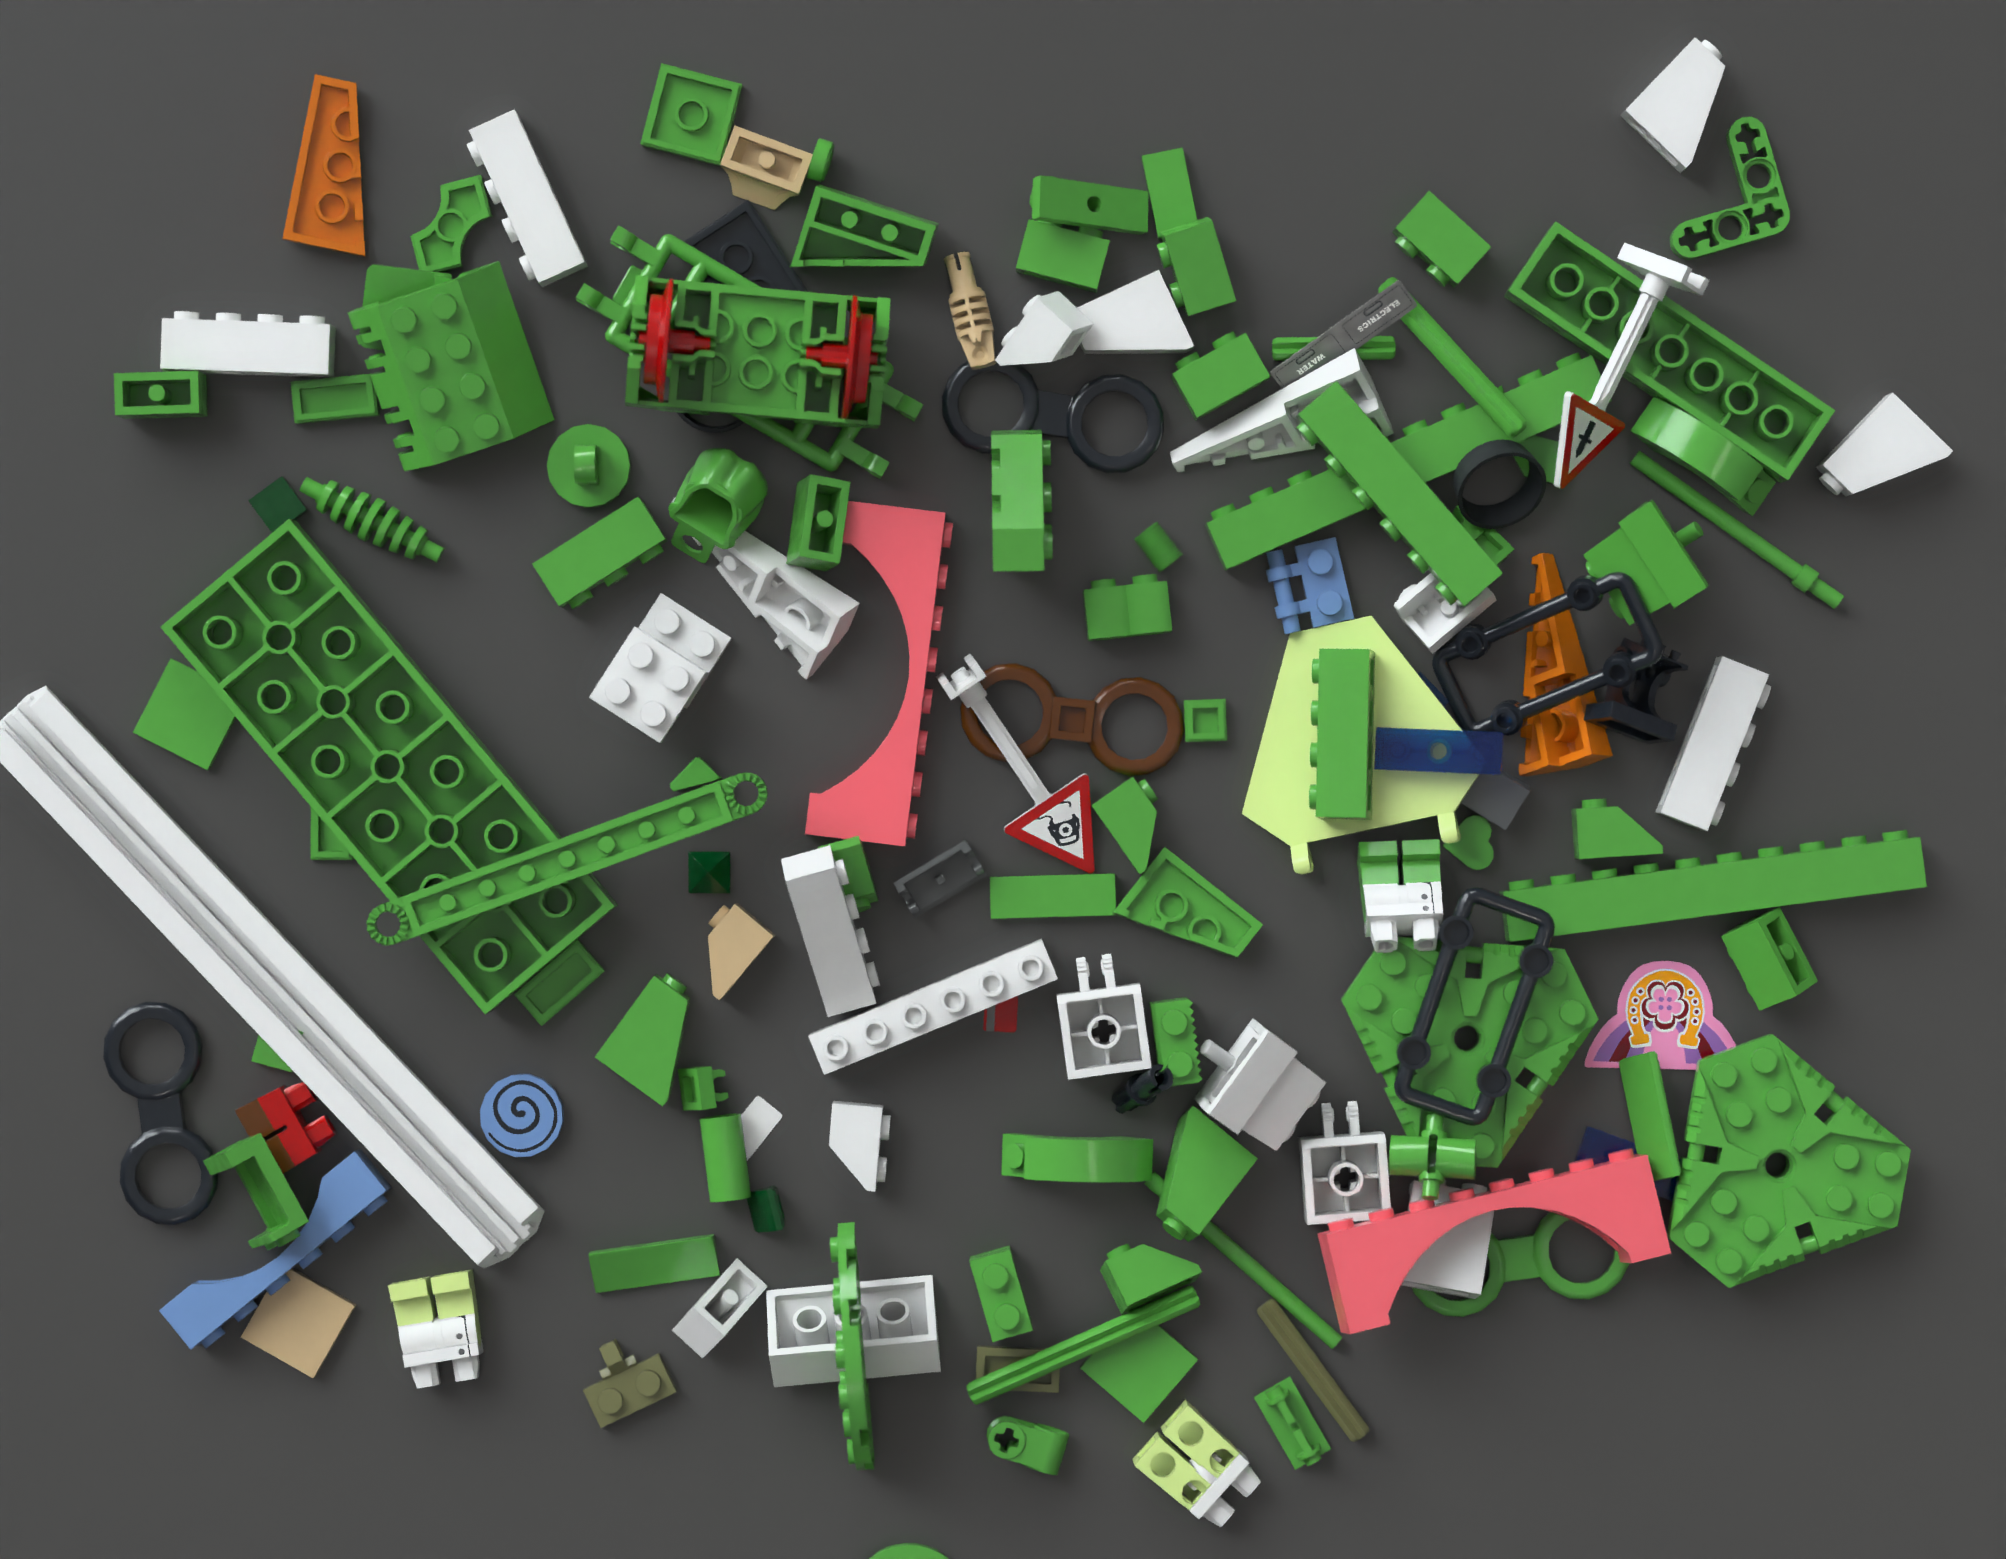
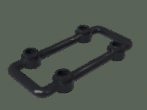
(1582, 595)
(1493, 1078)

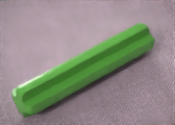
(1375, 349)

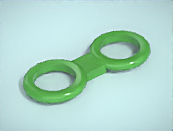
(1524, 1259)

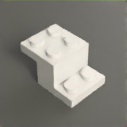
(660, 668)

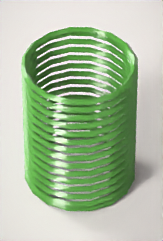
(1153, 549)

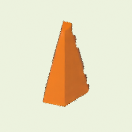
(1559, 736)

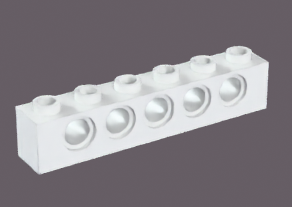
(932, 1006)

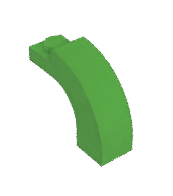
(1704, 453)
(1077, 1158)

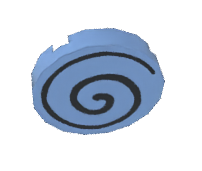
(521, 1115)

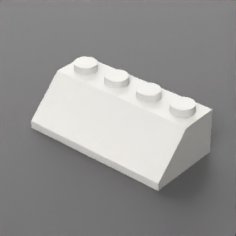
(896, 1331)

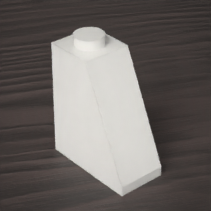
(1678, 102)
(1136, 320)
(1881, 447)

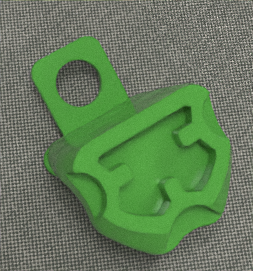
(717, 502)

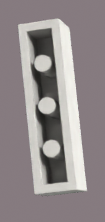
(527, 198)
(248, 346)
(1712, 744)
(829, 930)

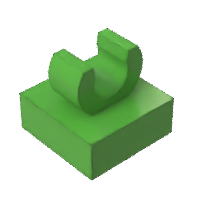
(698, 1087)

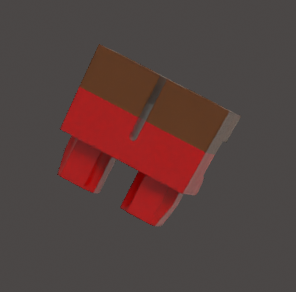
(283, 1108)

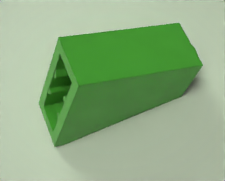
(649, 1038)
(1199, 1174)

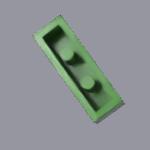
(601, 554)

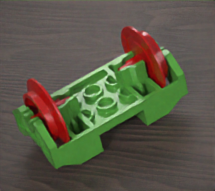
(757, 352)

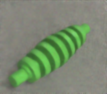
(371, 519)

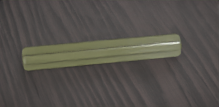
(1312, 1370)

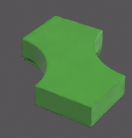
(461, 209)

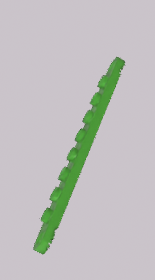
(567, 858)

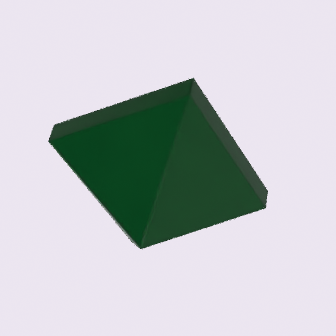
(709, 872)

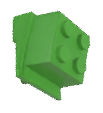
(1652, 557)

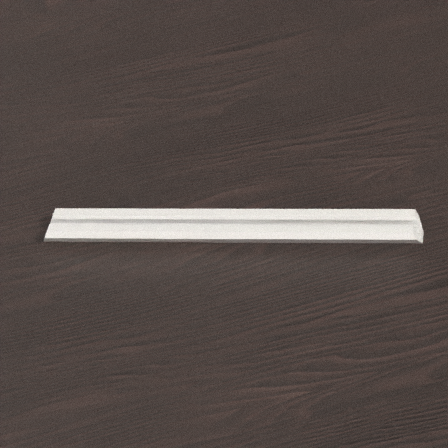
(266, 979)

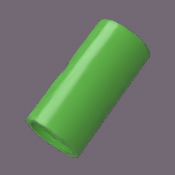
(725, 1157)

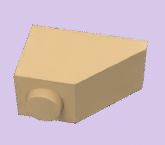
(734, 946)

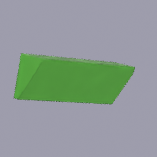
(1650, 1114)
(654, 1263)

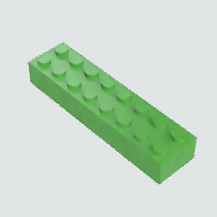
(1677, 356)

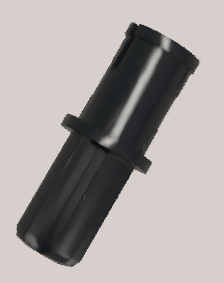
(1142, 1089)

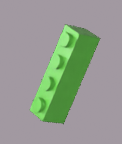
(1343, 734)

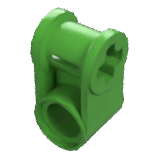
(1035, 1445)

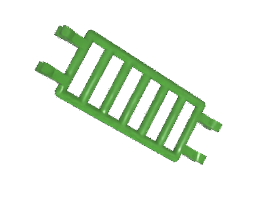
(703, 265)

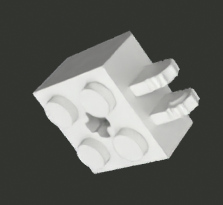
(1083, 1009)
(1325, 1156)

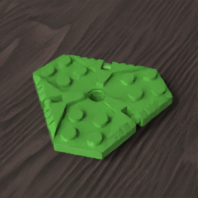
(1385, 1006)
(1837, 1175)

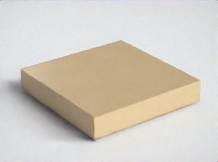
(299, 1323)

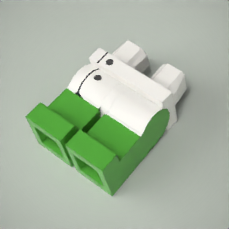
(1406, 908)

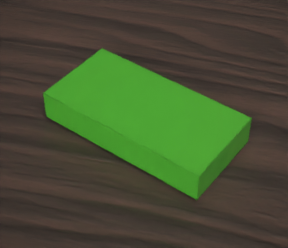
(1169, 189)
(334, 399)
(559, 982)

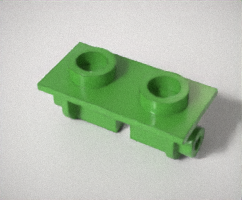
(1292, 1423)

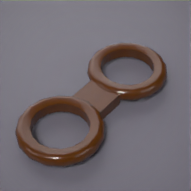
(1080, 719)

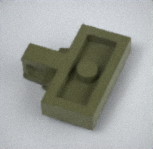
(627, 1384)

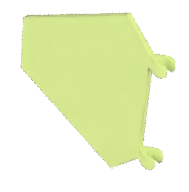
(1283, 771)

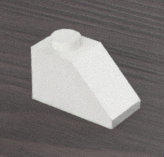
(719, 1308)

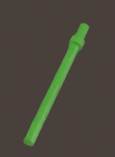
(1802, 577)
(1261, 1276)

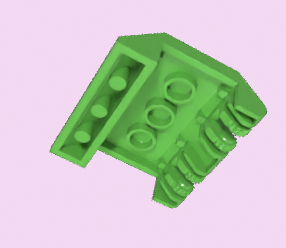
(454, 367)

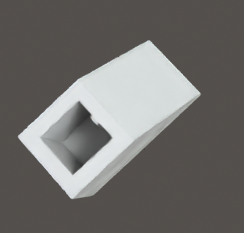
(1046, 333)
(856, 1140)

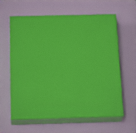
(691, 114)
(186, 716)
(1141, 1369)

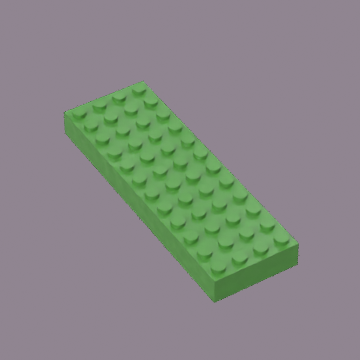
(379, 754)

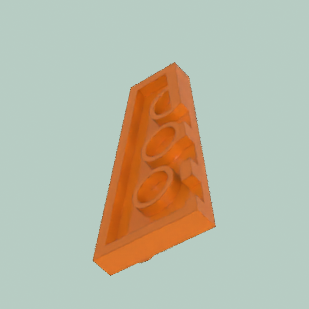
(327, 181)

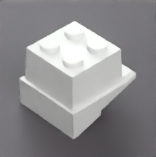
(1258, 1086)

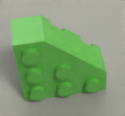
(1020, 500)

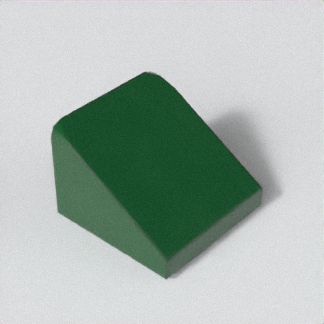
(766, 1210)

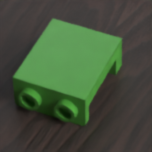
(266, 1188)

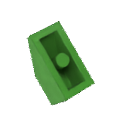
(1130, 819)
(1609, 832)
(858, 871)
(1145, 1275)

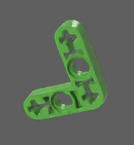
(1754, 198)

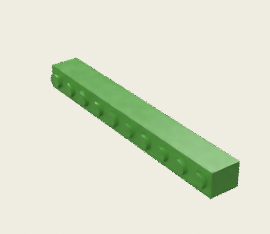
(1429, 450)
(1722, 886)

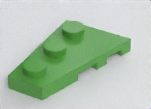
(1187, 906)

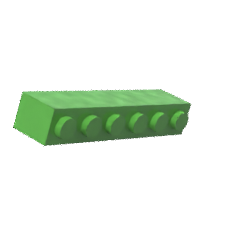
(1398, 494)

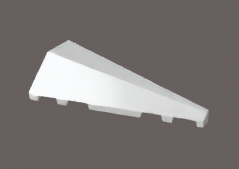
(1271, 423)
(794, 602)

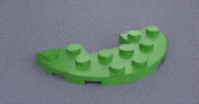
(850, 1350)

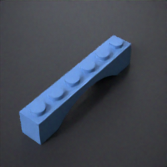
(343, 1195)

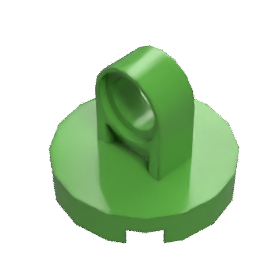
(588, 466)

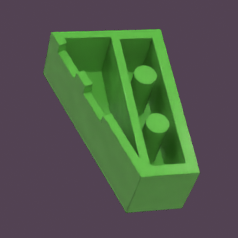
(861, 233)

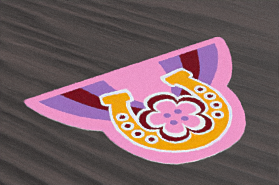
(1662, 1011)

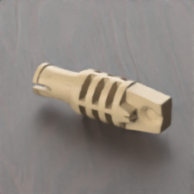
(970, 313)

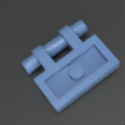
(1322, 583)

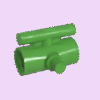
(1432, 1157)

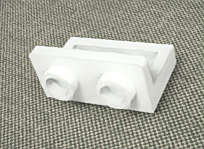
(1433, 617)

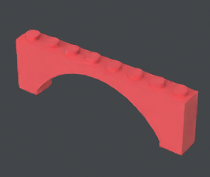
(907, 554)
(1374, 1256)

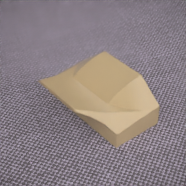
(764, 168)

